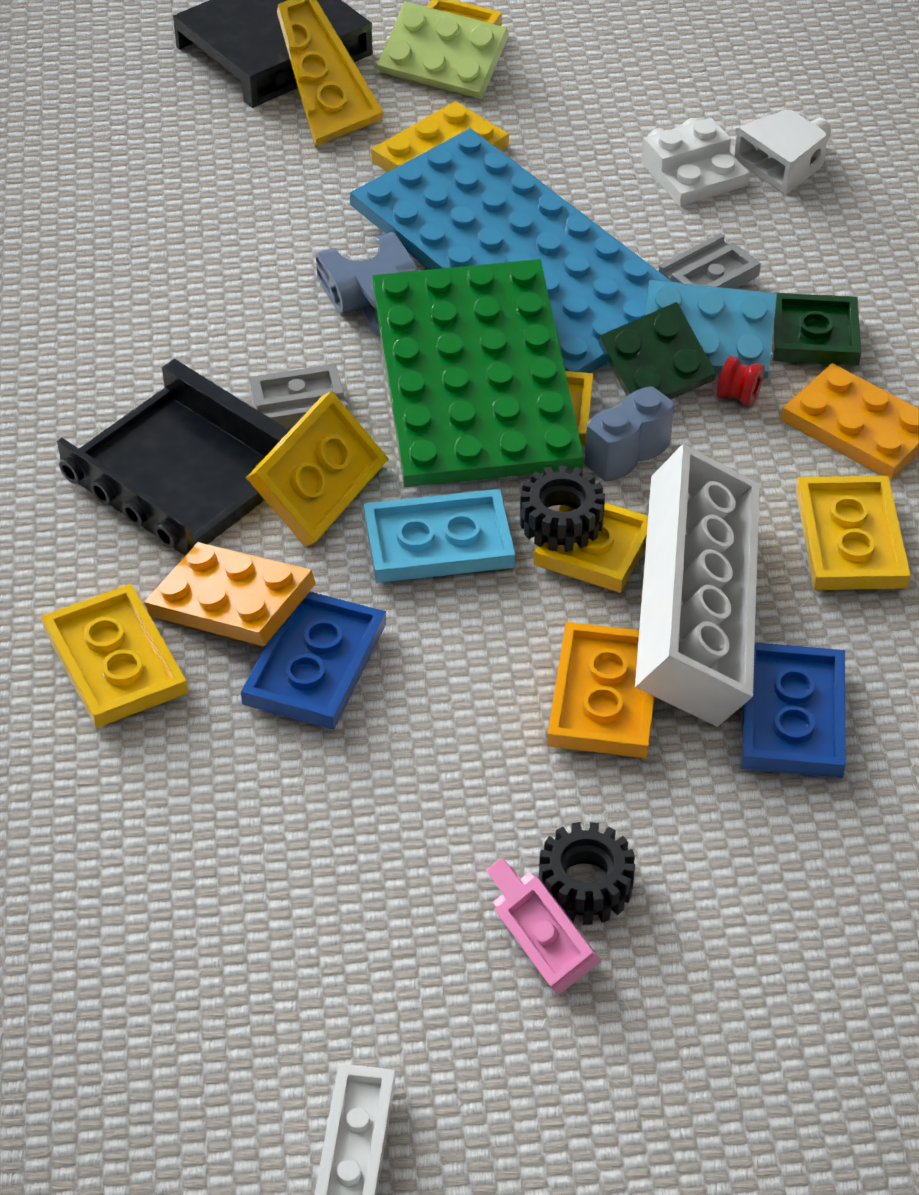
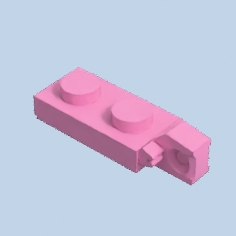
(541, 927)

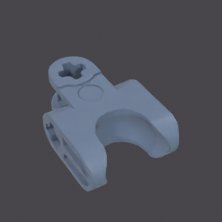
(350, 281)

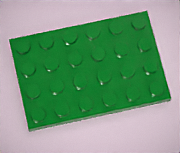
(475, 373)

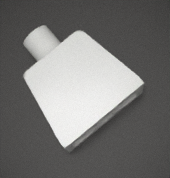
(783, 148)

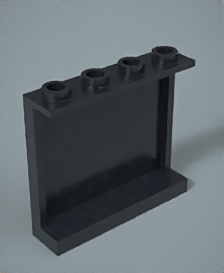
(251, 44)
(177, 460)

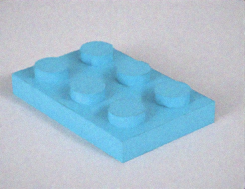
(722, 319)
(438, 535)

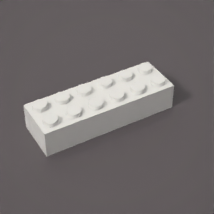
(699, 587)

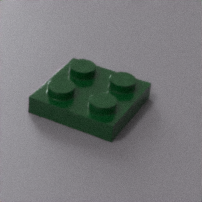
(816, 329)
(658, 353)

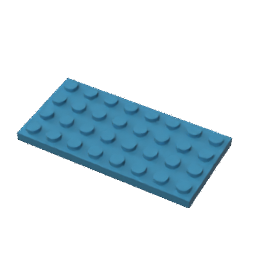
(480, 207)

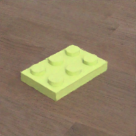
(443, 50)

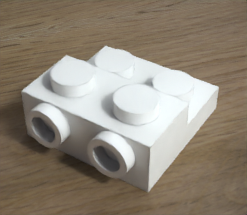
(693, 161)

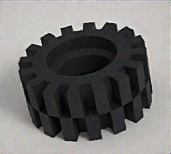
(562, 527)
(594, 849)

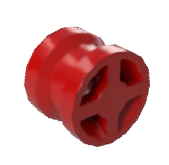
(740, 381)

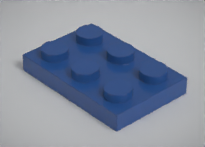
(314, 660)
(796, 711)

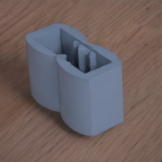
(629, 433)

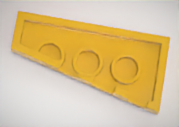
(326, 76)

